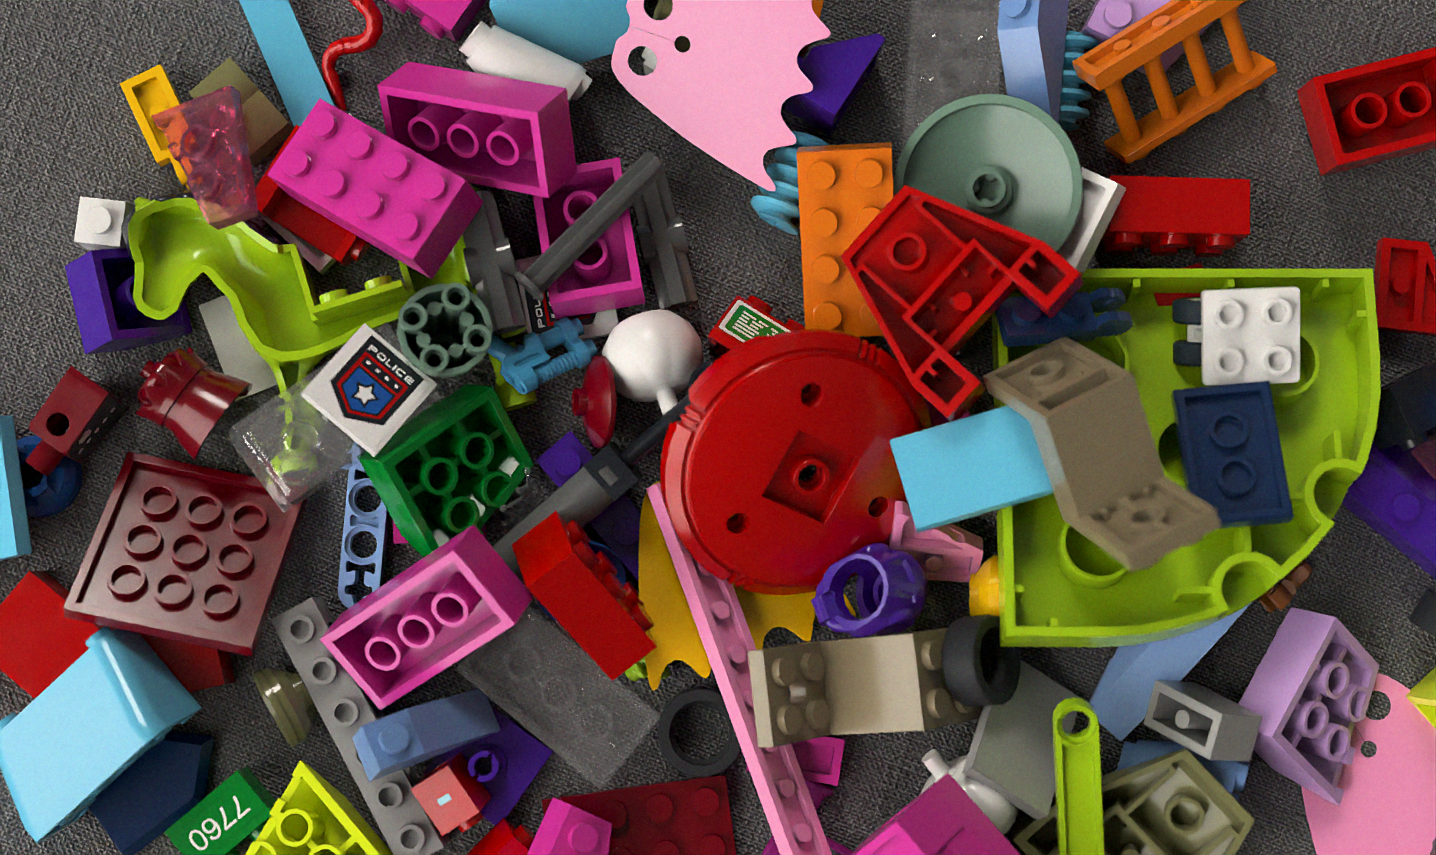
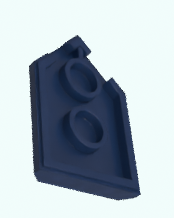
(155, 790)

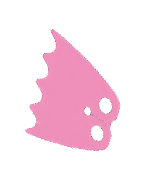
(731, 79)
(1388, 796)

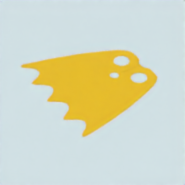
(674, 623)

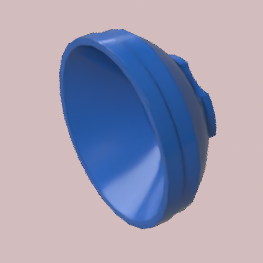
(53, 492)

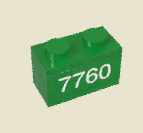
(224, 817)

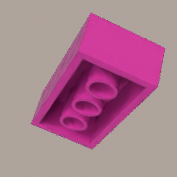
(482, 126)
(376, 188)
(427, 617)

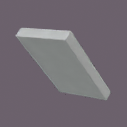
(1015, 743)

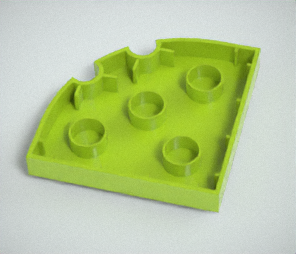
(1073, 593)

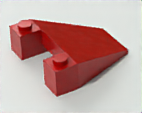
(937, 278)

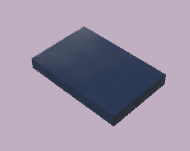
(1233, 452)

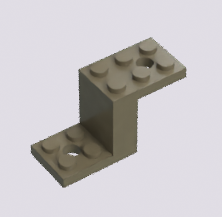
(1101, 453)
(853, 687)

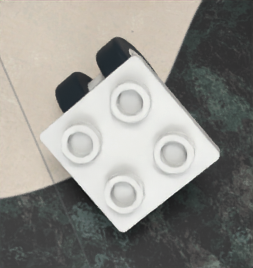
(1241, 335)

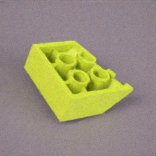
(315, 821)

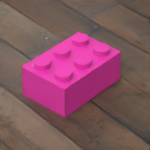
(609, 269)

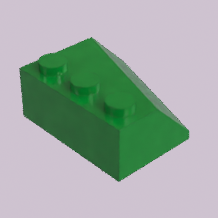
(449, 467)

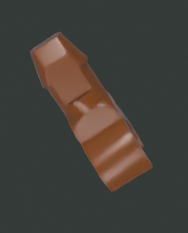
(1286, 588)

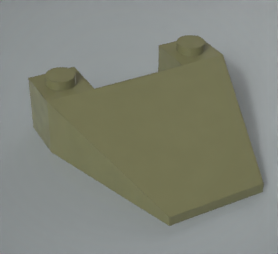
(1155, 810)

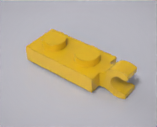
(148, 95)

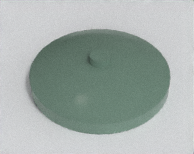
(998, 162)

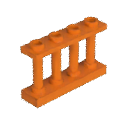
(1143, 45)

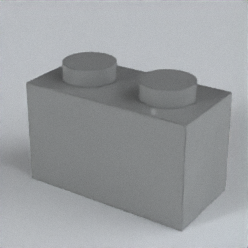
(1202, 720)

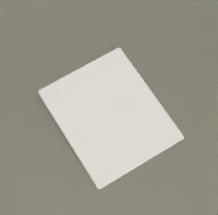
(233, 347)

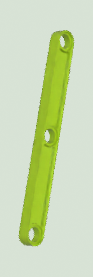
(1078, 782)

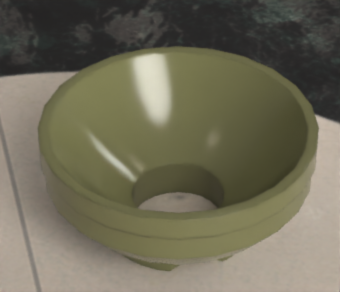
(287, 702)

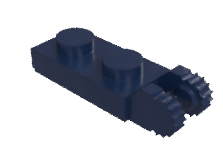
(1026, 324)

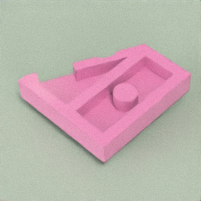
(942, 552)

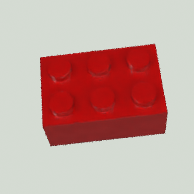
(1371, 111)
(1178, 215)
(585, 594)

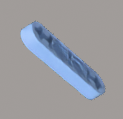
(354, 523)

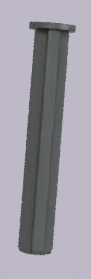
(591, 224)

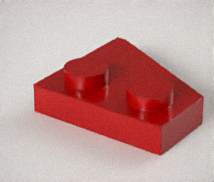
(1405, 286)

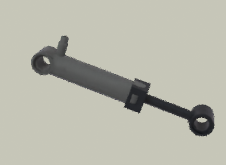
(597, 482)

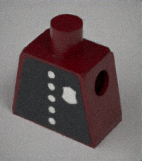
(83, 409)

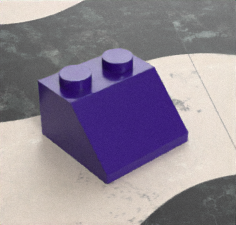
(836, 76)
(105, 306)

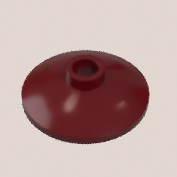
(597, 401)

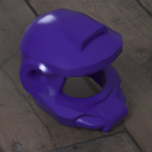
(888, 592)

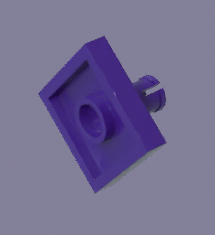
(503, 764)

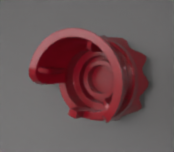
(187, 396)

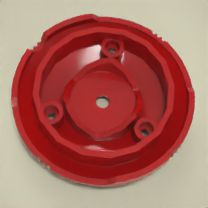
(755, 434)

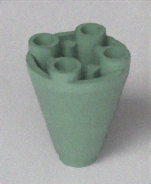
(449, 317)

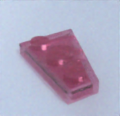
(214, 153)

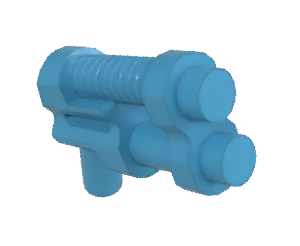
(531, 365)

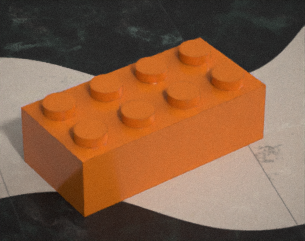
(838, 198)

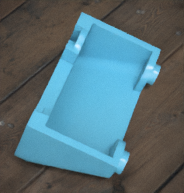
(88, 729)

